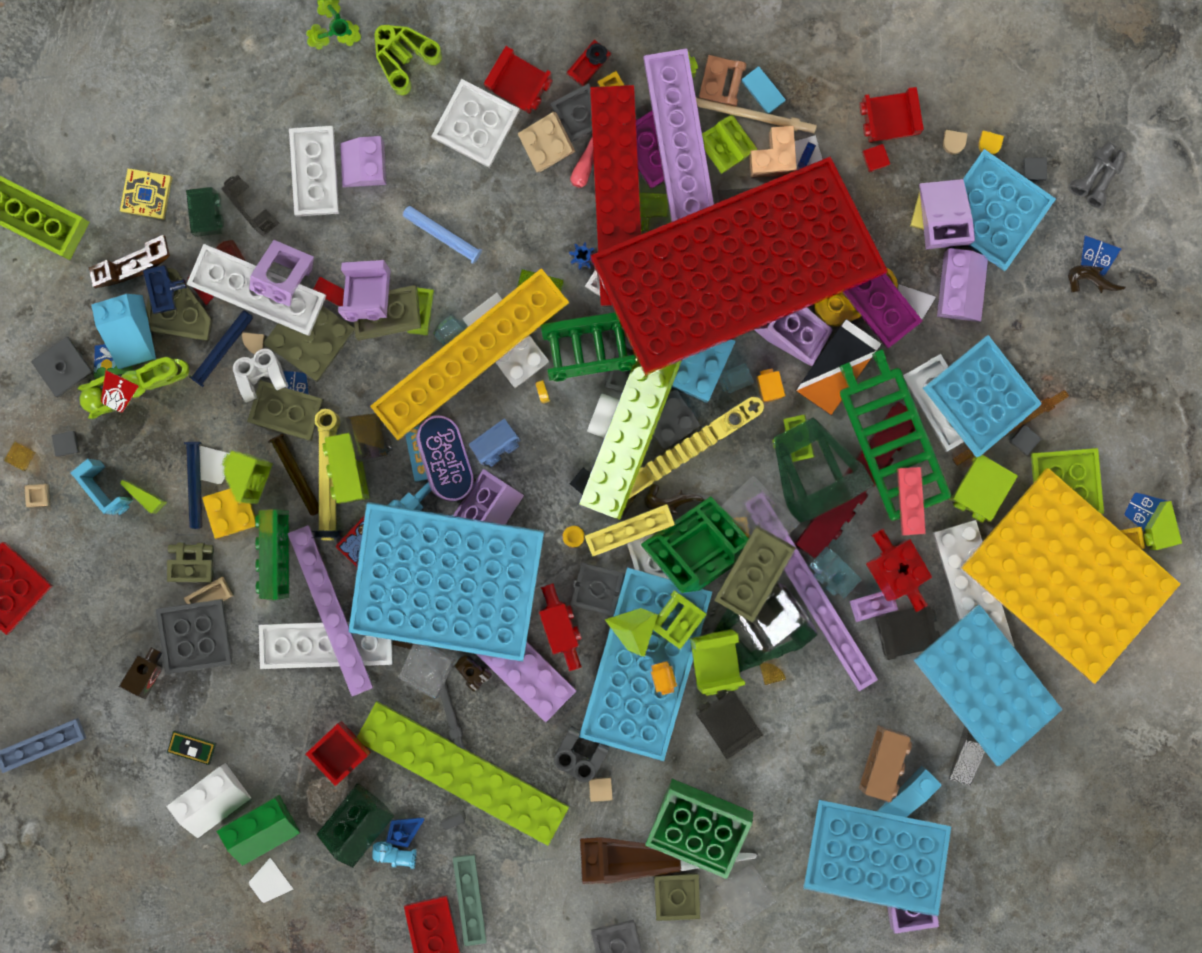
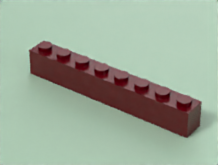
(828, 525)

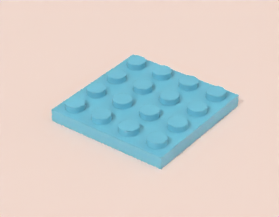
(1002, 208)
(982, 396)

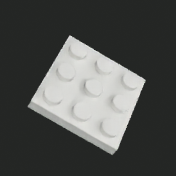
(475, 123)

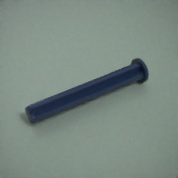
(222, 348)
(194, 484)

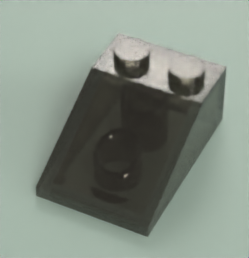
(368, 437)

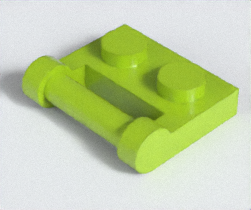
(684, 622)

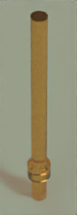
(1047, 405)

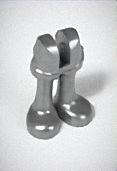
(1082, 186)

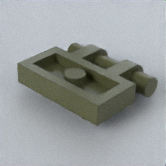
(190, 570)

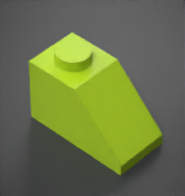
(1162, 528)

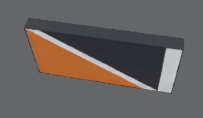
(825, 379)

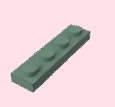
(469, 900)

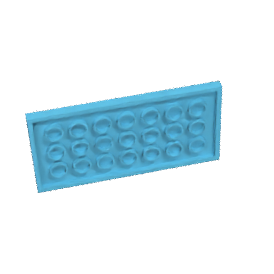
(624, 701)

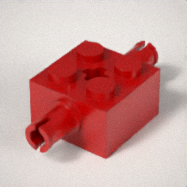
(912, 570)
(559, 627)

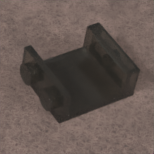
(264, 221)
(776, 619)
(906, 631)
(728, 723)

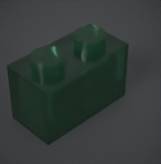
(204, 211)

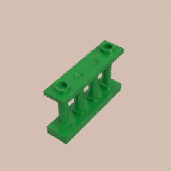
(574, 329)

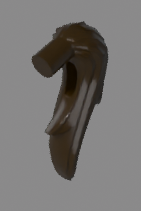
(1093, 274)
(653, 502)

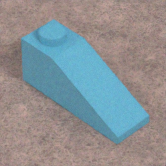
(912, 794)

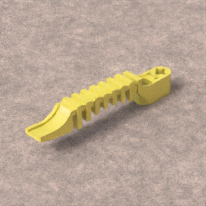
(696, 443)

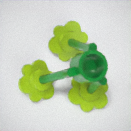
(343, 29)

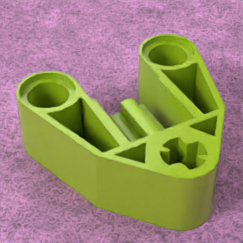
(415, 41)

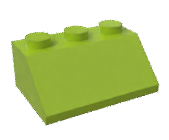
(345, 470)

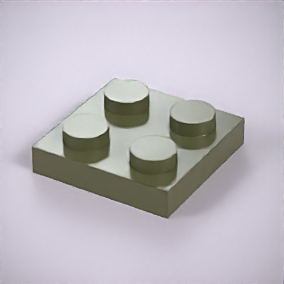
(677, 896)

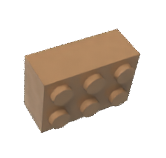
(885, 763)

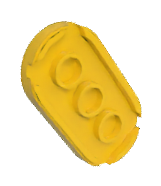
(838, 308)

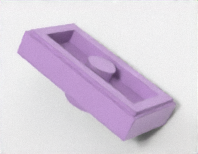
(872, 606)

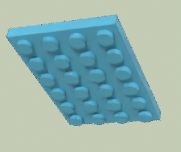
(988, 685)
(878, 858)

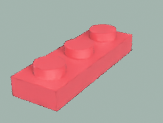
(911, 501)

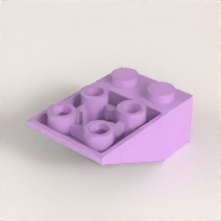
(946, 214)

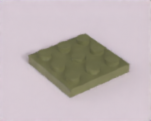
(313, 352)

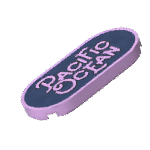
(444, 458)

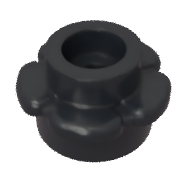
(594, 48)

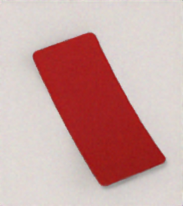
(333, 292)

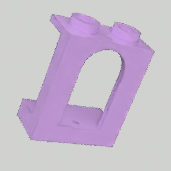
(289, 257)

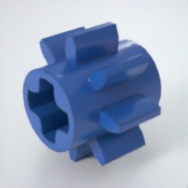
(581, 262)

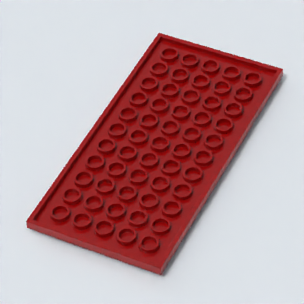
(738, 265)

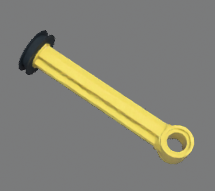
(327, 505)

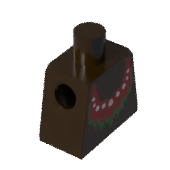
(140, 683)

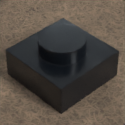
(580, 480)

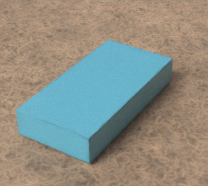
(763, 90)

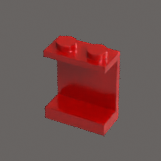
(518, 81)
(892, 116)

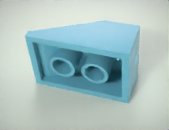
(125, 329)

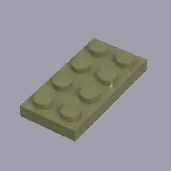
(755, 573)

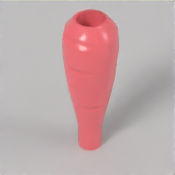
(583, 168)

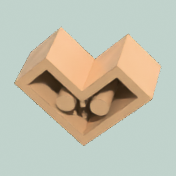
(779, 158)

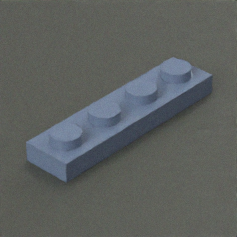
(41, 745)

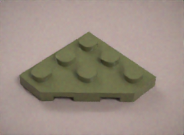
(188, 318)

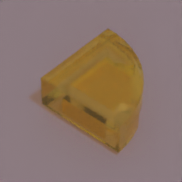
(771, 673)

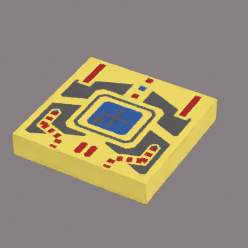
(146, 194)

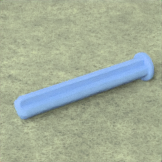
(442, 234)

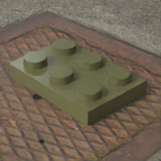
(402, 315)
(285, 410)

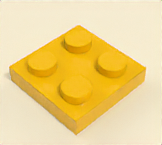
(227, 514)

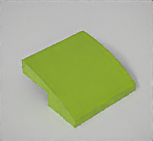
(727, 144)

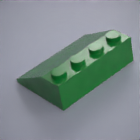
(273, 554)
(699, 828)

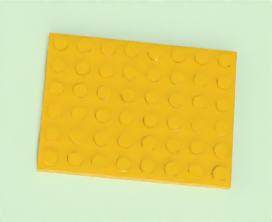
(1070, 575)

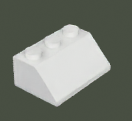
(209, 801)

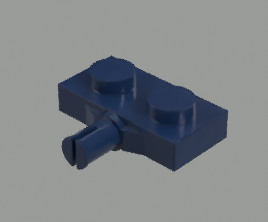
(161, 289)

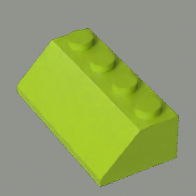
(246, 475)

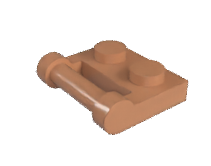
(715, 78)

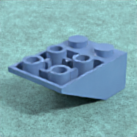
(494, 443)

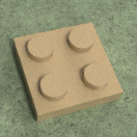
(546, 142)

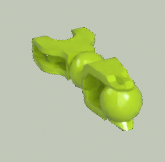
(152, 375)

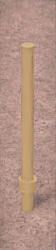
(755, 115)

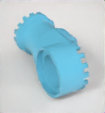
(393, 855)

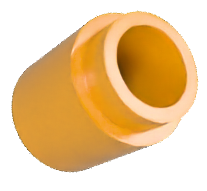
(663, 678)

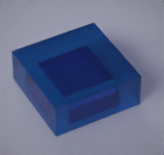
(807, 153)

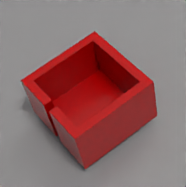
(338, 753)

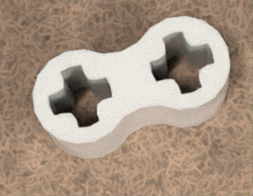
(603, 415)

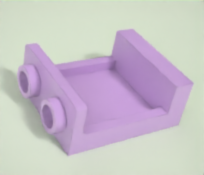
(365, 290)

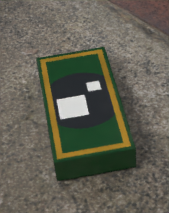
(191, 747)

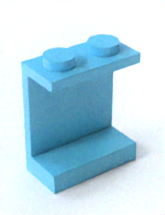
(84, 475)

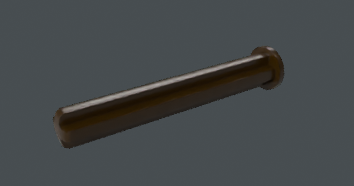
(295, 474)

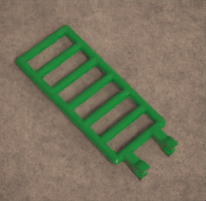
(912, 413)

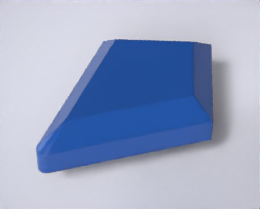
(403, 831)

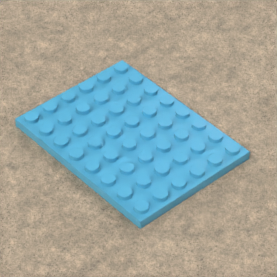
(445, 581)

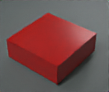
(876, 158)

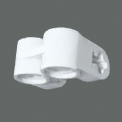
(256, 370)

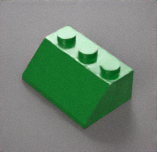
(258, 830)

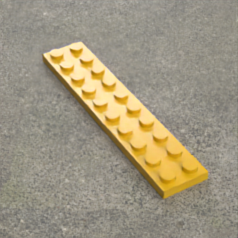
(469, 354)

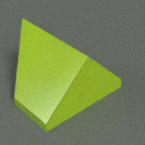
(634, 629)

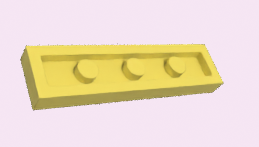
(629, 530)

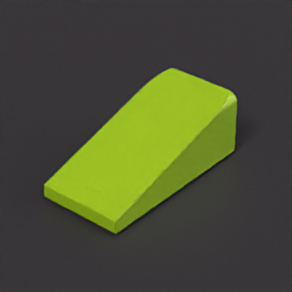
(425, 299)
(148, 500)

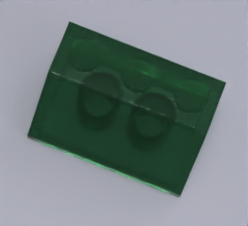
(354, 825)

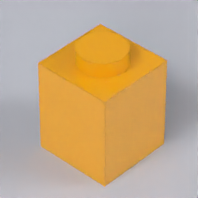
(770, 385)

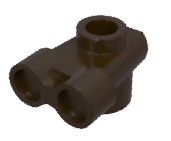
(472, 672)

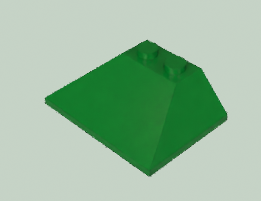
(697, 547)

